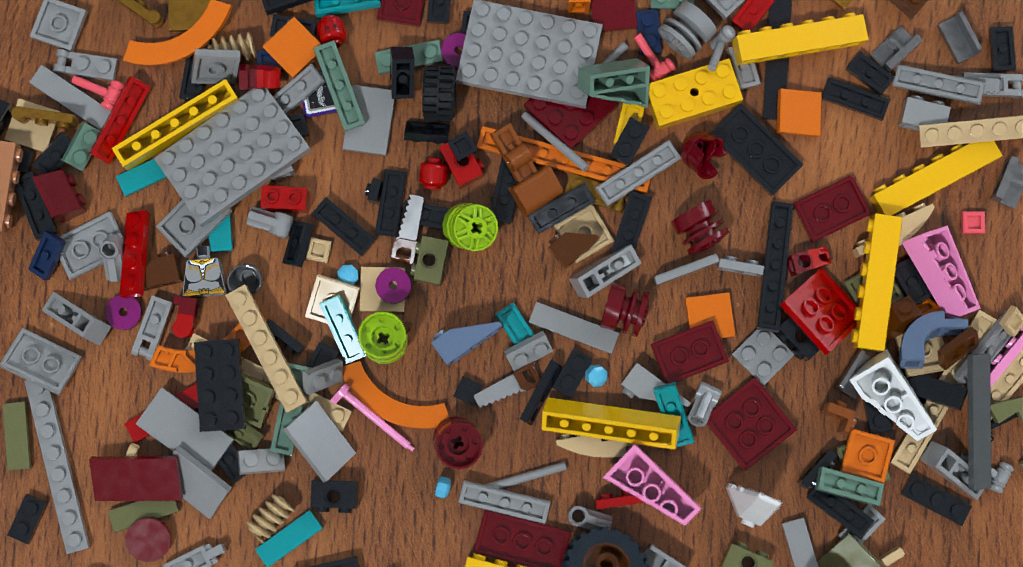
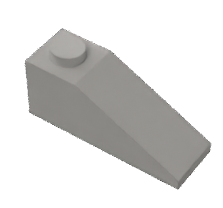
(604, 271)
(76, 318)
(640, 384)
(949, 466)

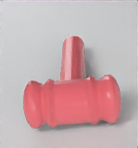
(659, 69)
(110, 94)

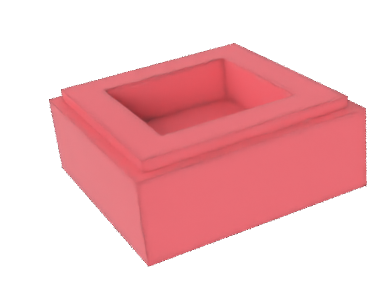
(973, 222)

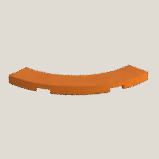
(185, 44)
(184, 360)
(387, 408)

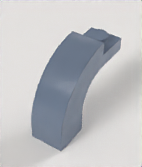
(921, 331)

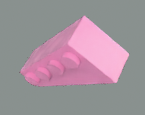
(943, 271)
(649, 483)

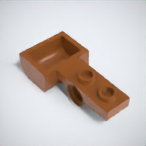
(532, 186)

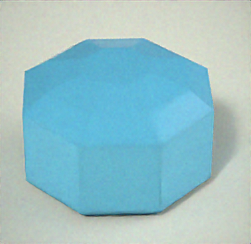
(348, 274)
(596, 375)
(443, 487)

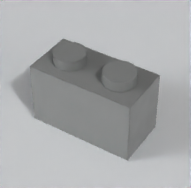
(920, 112)

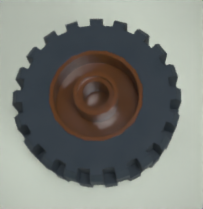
(603, 549)

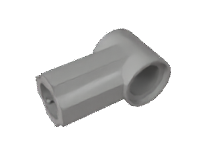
(276, 223)
(112, 258)
(705, 400)
(590, 518)

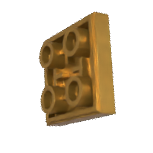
(184, 13)

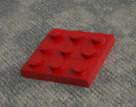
(822, 310)

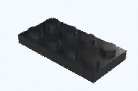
(757, 150)
(220, 385)

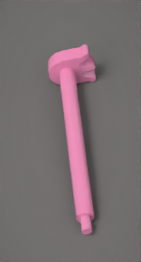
(343, 392)

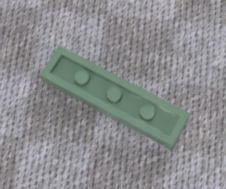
(339, 85)
(281, 442)

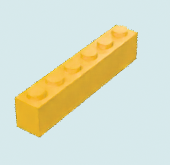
(799, 39)
(174, 125)
(933, 177)
(877, 282)
(611, 423)

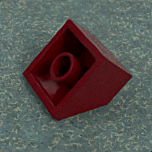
(60, 195)

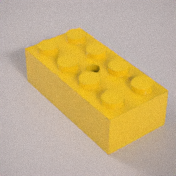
(673, 104)

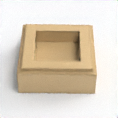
(318, 250)
(1012, 321)
(891, 556)

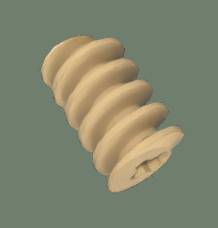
(245, 46)
(269, 517)

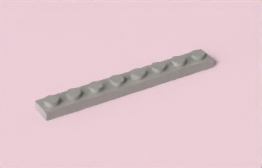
(58, 468)

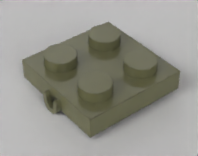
(257, 400)

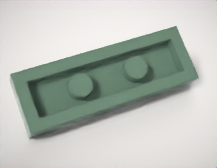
(424, 54)
(849, 486)

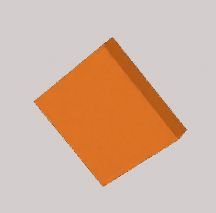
(292, 47)
(799, 112)
(711, 307)
(867, 455)

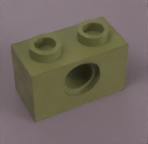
(434, 273)
(735, 553)

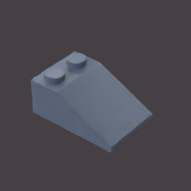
(460, 341)

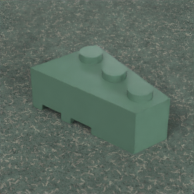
(617, 81)

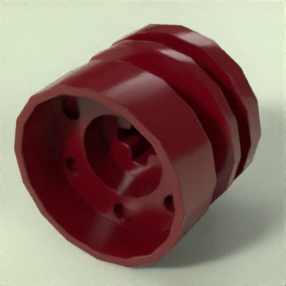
(700, 227)
(625, 309)
(463, 453)

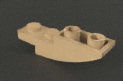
(910, 225)
(592, 446)

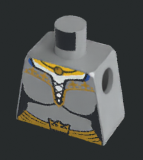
(204, 276)

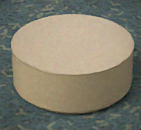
(133, 450)

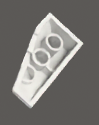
(889, 391)
(750, 505)

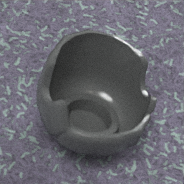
(245, 274)

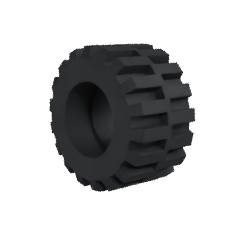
(439, 93)

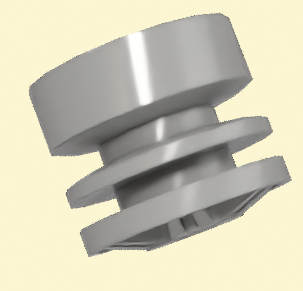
(687, 29)

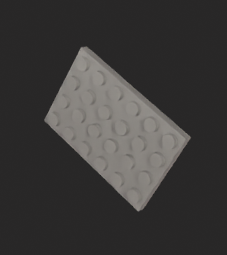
(527, 53)
(232, 155)

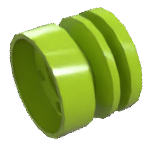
(458, 226)
(384, 325)

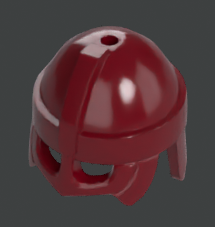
(699, 150)

